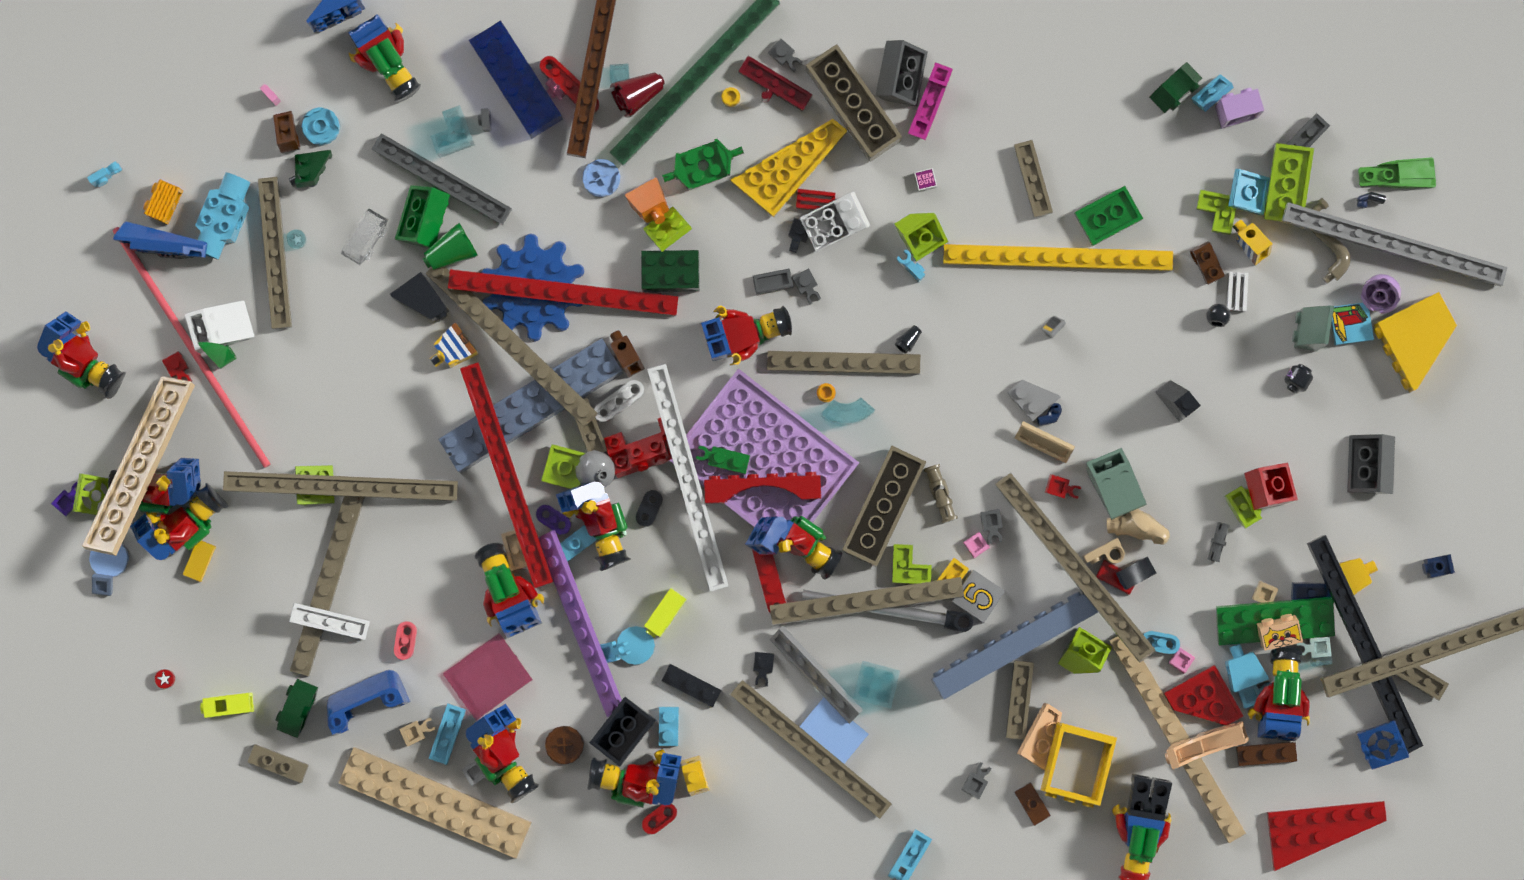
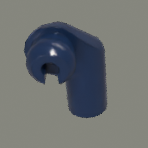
(1052, 415)

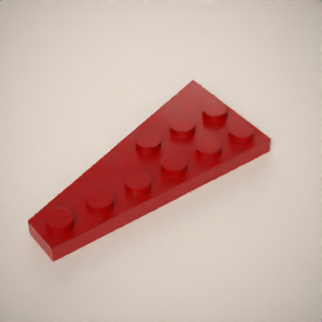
(1309, 830)

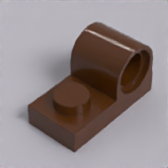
(285, 132)

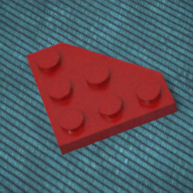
(1205, 698)

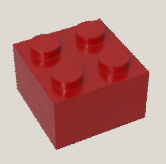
(1270, 486)

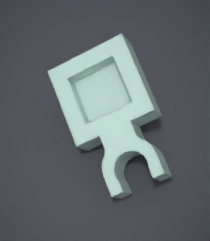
(1318, 647)

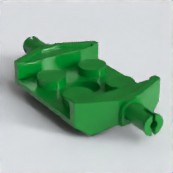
(687, 163)

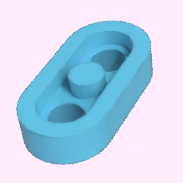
(1160, 641)

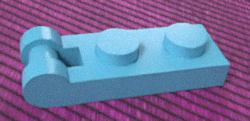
(910, 855)

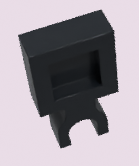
(763, 663)

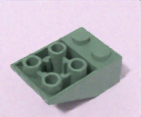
(1115, 483)

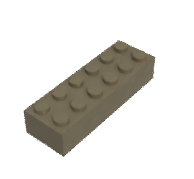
(853, 103)
(884, 506)

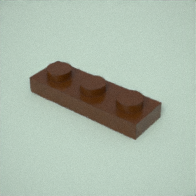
(1266, 753)

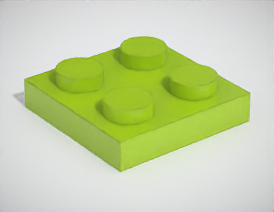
(669, 231)
(561, 467)

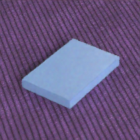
(833, 731)

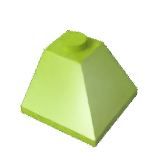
(921, 233)
(1084, 653)

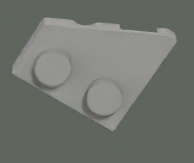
(1032, 398)

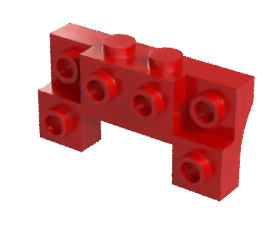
(638, 454)

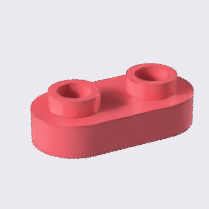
(405, 640)

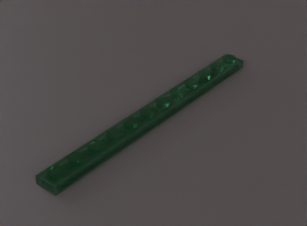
(693, 80)

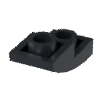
(1136, 573)

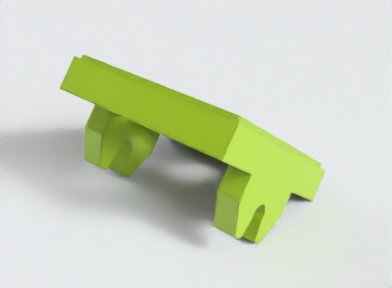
(83, 480)

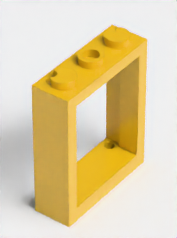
(1102, 772)

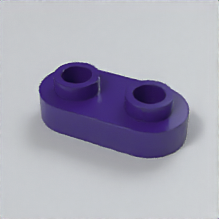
(554, 519)

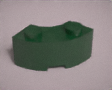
(1176, 87)
(296, 708)

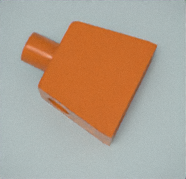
(649, 201)

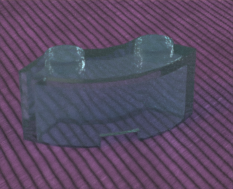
(847, 413)

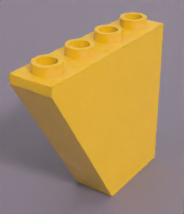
(1416, 338)

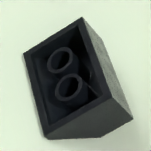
(622, 731)

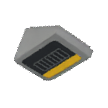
(1053, 326)

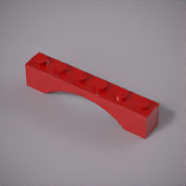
(722, 490)

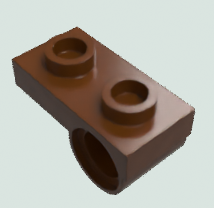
(1207, 262)

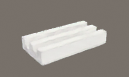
(1238, 275)

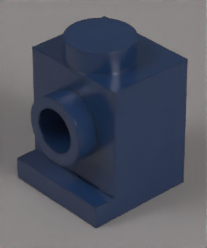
(1446, 563)

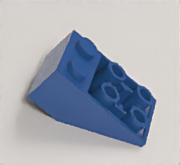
(333, 12)

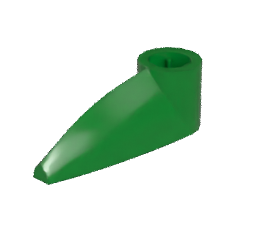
(218, 353)

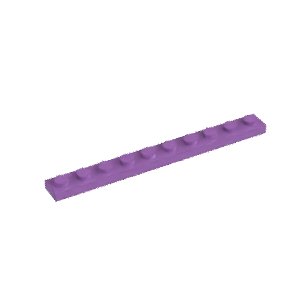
(580, 622)

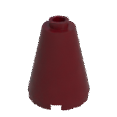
(636, 92)

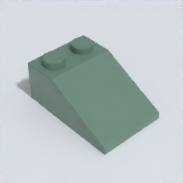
(1313, 327)

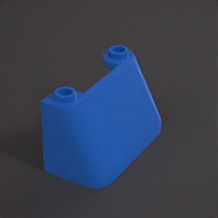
(385, 684)

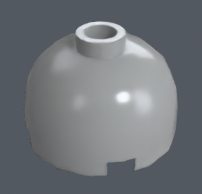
(595, 467)

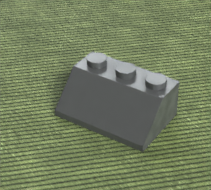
(901, 72)
(1371, 464)

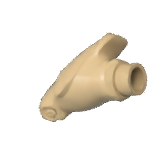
(1140, 526)

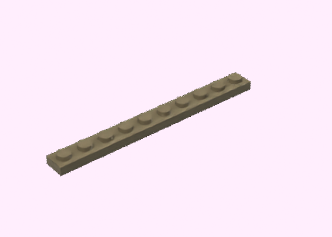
(328, 581)
(866, 601)
(811, 749)

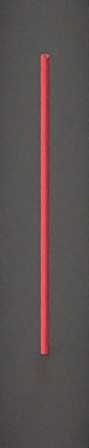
(197, 356)

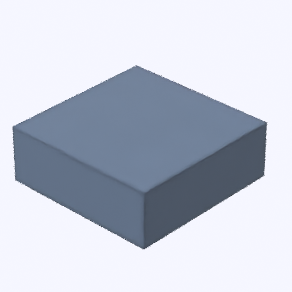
(102, 584)

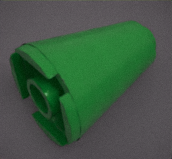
(450, 249)

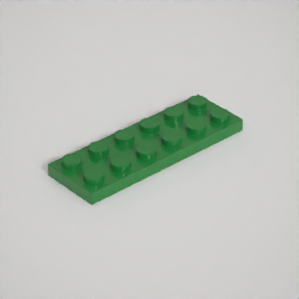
(1239, 622)

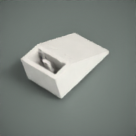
(835, 221)
(220, 324)

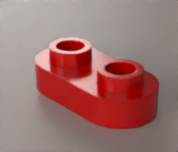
(660, 818)

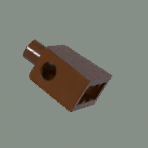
(626, 354)

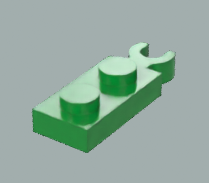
(726, 459)

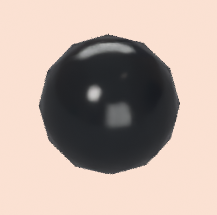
(1218, 315)

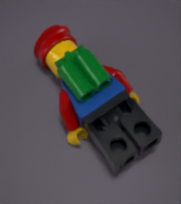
(1143, 825)

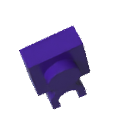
(65, 501)

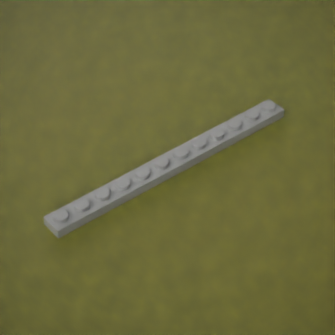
(1394, 244)

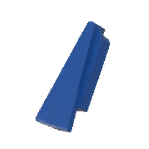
(160, 242)

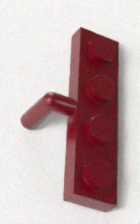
(774, 84)

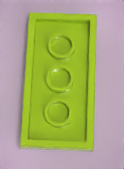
(1288, 179)

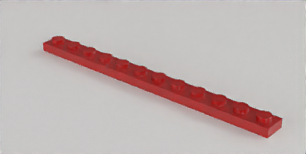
(563, 292)
(506, 475)

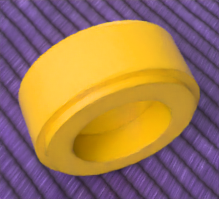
(730, 97)

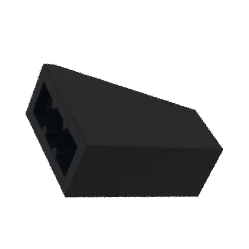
(421, 298)
(1178, 400)

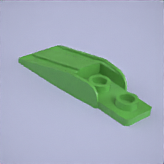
(1400, 174)

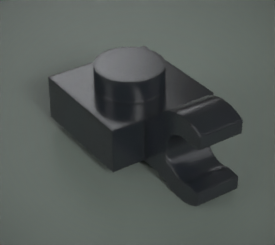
(798, 234)

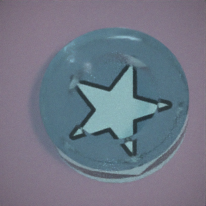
(296, 239)

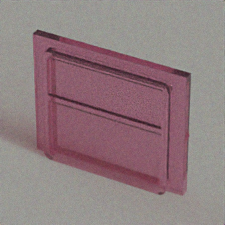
(487, 676)

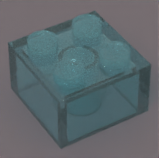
(876, 684)

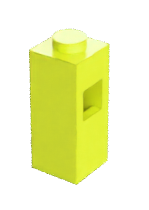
(664, 613)
(227, 705)

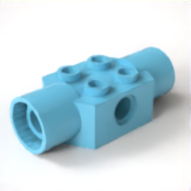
(223, 214)

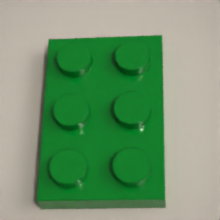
(1108, 216)

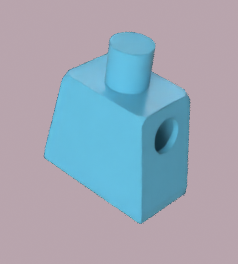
(1244, 669)

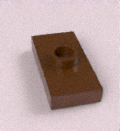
(1032, 803)

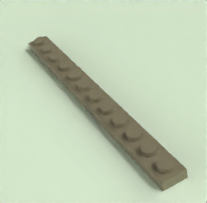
(515, 348)
(340, 486)
(1075, 568)
(1423, 653)

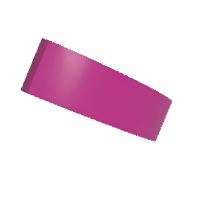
(930, 101)

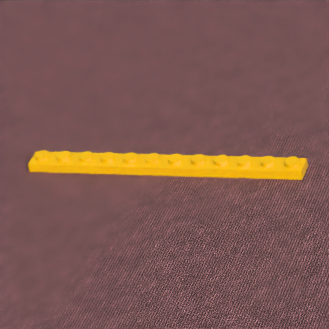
(1058, 257)

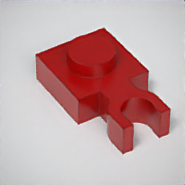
(176, 366)
(1059, 487)

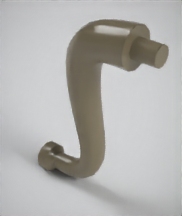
(1342, 254)

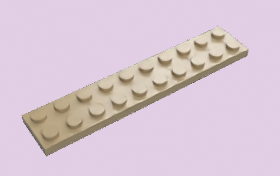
(138, 466)
(435, 802)

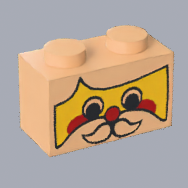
(1279, 632)

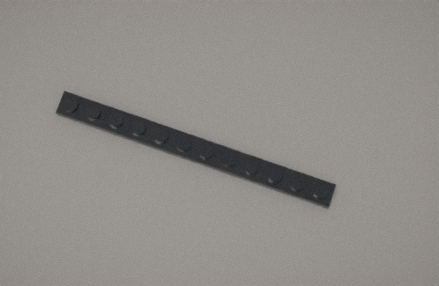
(1362, 638)

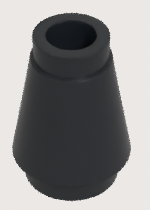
(908, 339)

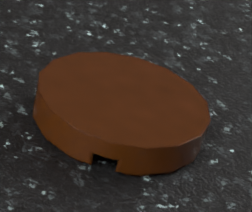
(564, 745)

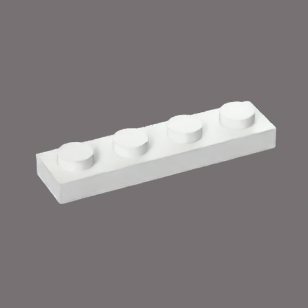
(329, 621)

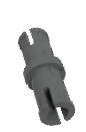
(1218, 542)

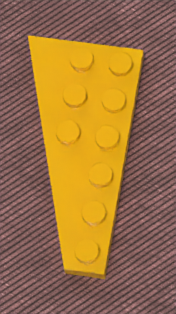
(782, 173)

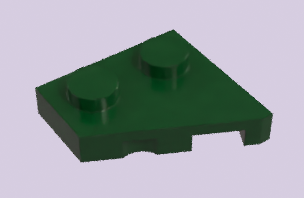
(310, 167)

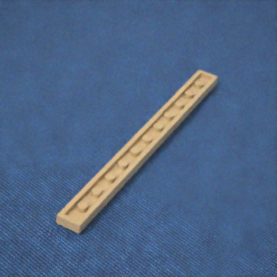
(1175, 732)

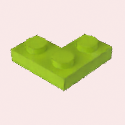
(1217, 204)
(903, 568)

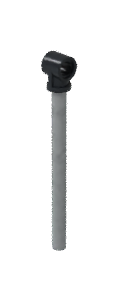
(948, 619)

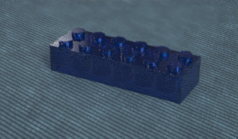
(516, 79)

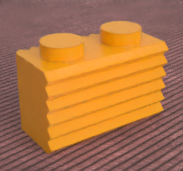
(163, 201)

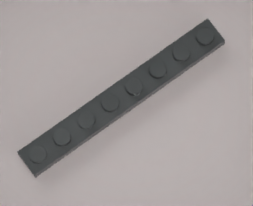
(441, 179)

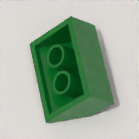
(422, 216)

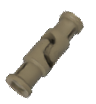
(941, 495)

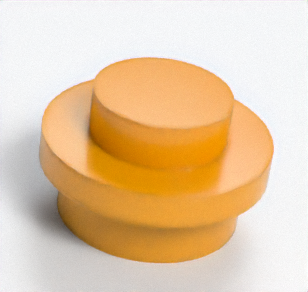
(826, 392)

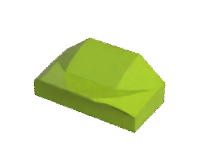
(1241, 505)

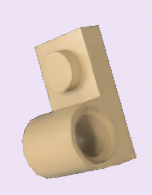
(1104, 550)

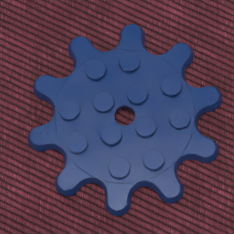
(536, 264)

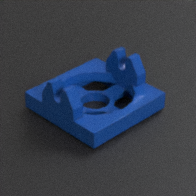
(1375, 762)

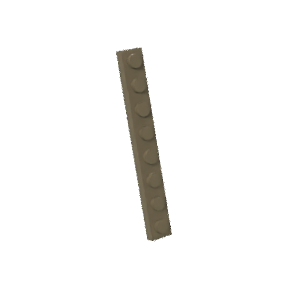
(274, 253)
(843, 362)

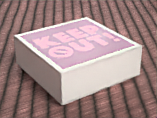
(925, 179)

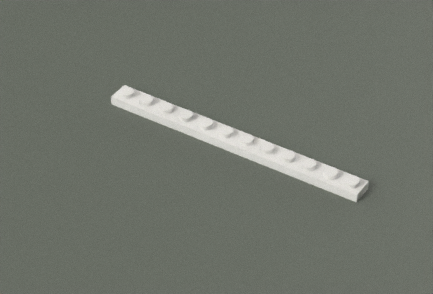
(687, 477)

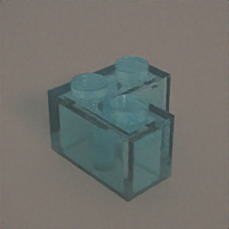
(456, 137)

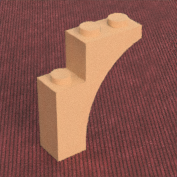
(1206, 743)

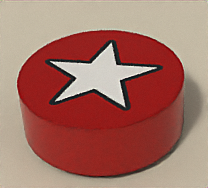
(165, 678)

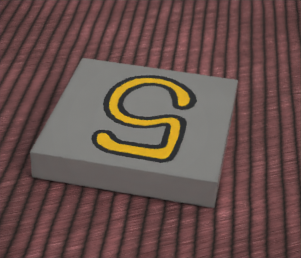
(979, 596)

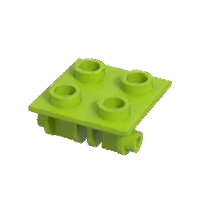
(326, 470)

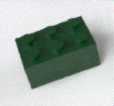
(670, 271)

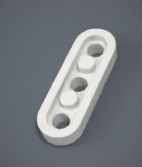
(625, 394)

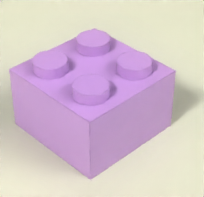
(1239, 108)

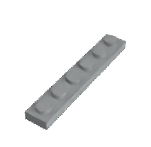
(816, 674)

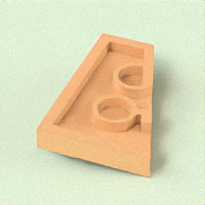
(1040, 736)

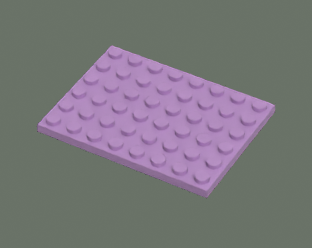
(778, 441)

